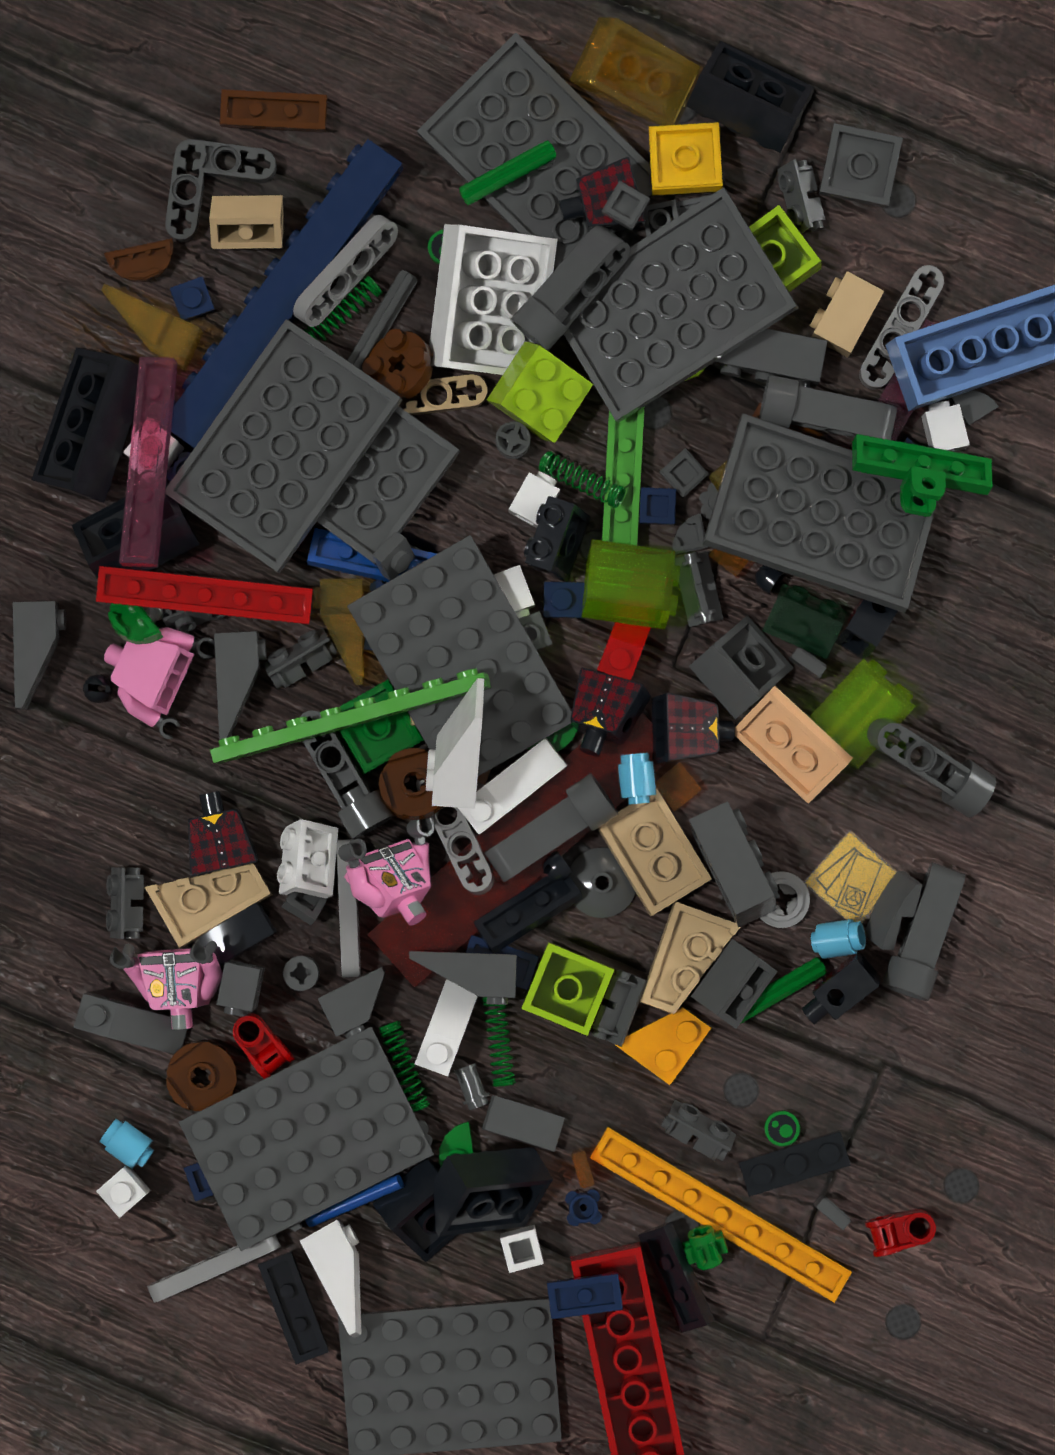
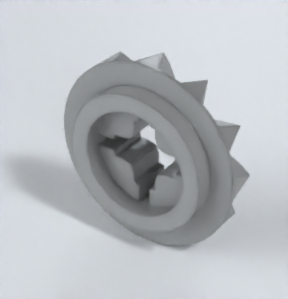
(796, 907)

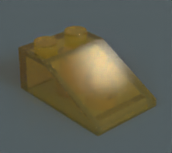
(634, 72)

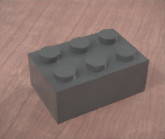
(735, 863)

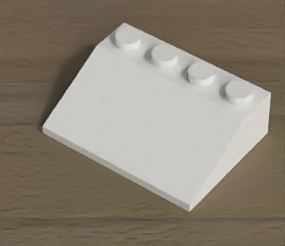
(479, 289)

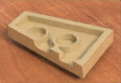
(205, 901)
(684, 954)

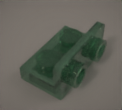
(805, 620)

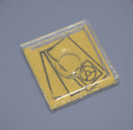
(850, 878)

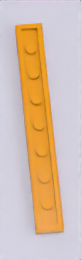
(721, 1213)

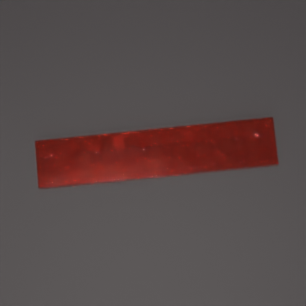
(453, 908)

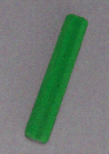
(507, 172)
(787, 985)

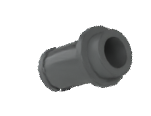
(471, 1087)

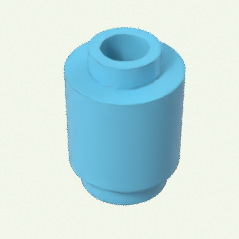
(636, 778)
(838, 938)
(127, 1144)

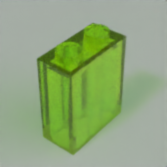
(630, 584)
(857, 703)

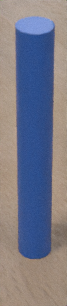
(370, 1194)

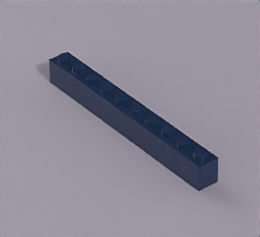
(309, 251)

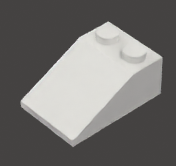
(455, 762)

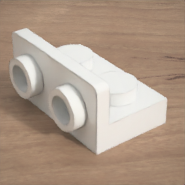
(308, 859)

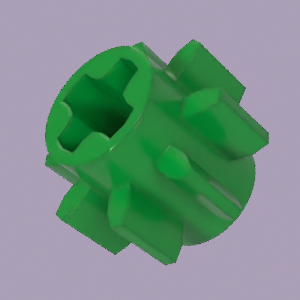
(705, 1247)

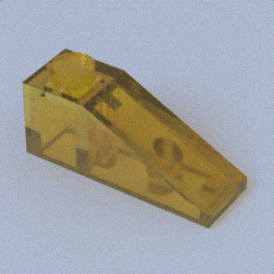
(158, 330)
(332, 600)

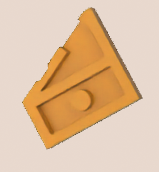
(666, 1043)

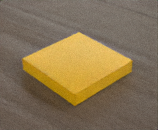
(685, 158)

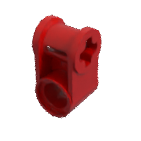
(262, 1046)
(898, 1232)

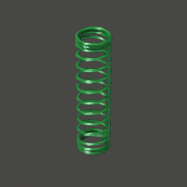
(370, 285)
(612, 500)
(508, 1080)
(423, 1103)

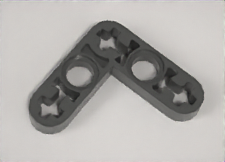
(207, 167)

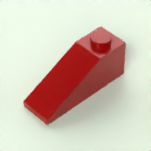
(623, 650)

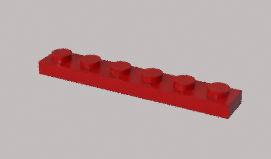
(204, 594)

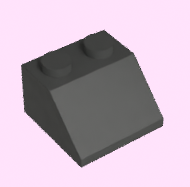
(741, 667)

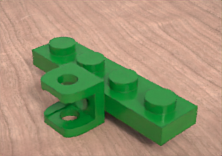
(923, 470)

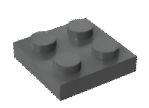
(860, 165)

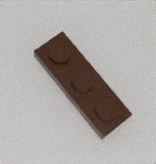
(273, 110)

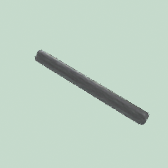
(383, 317)

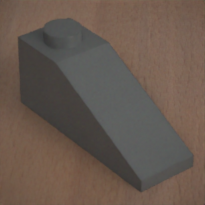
(34, 643)
(237, 668)
(478, 973)
(128, 1023)

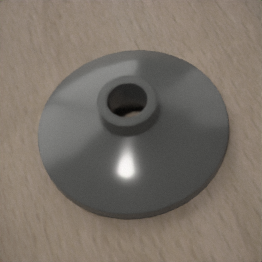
(599, 902)

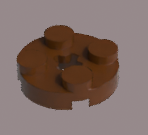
(416, 359)
(392, 782)
(205, 1056)

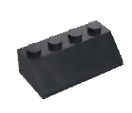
(89, 425)

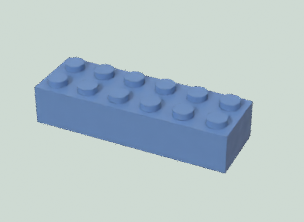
(975, 349)

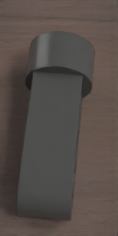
(571, 287)
(790, 404)
(963, 784)
(361, 807)
(584, 807)
(913, 967)

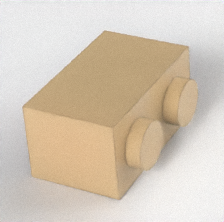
(246, 222)
(847, 313)

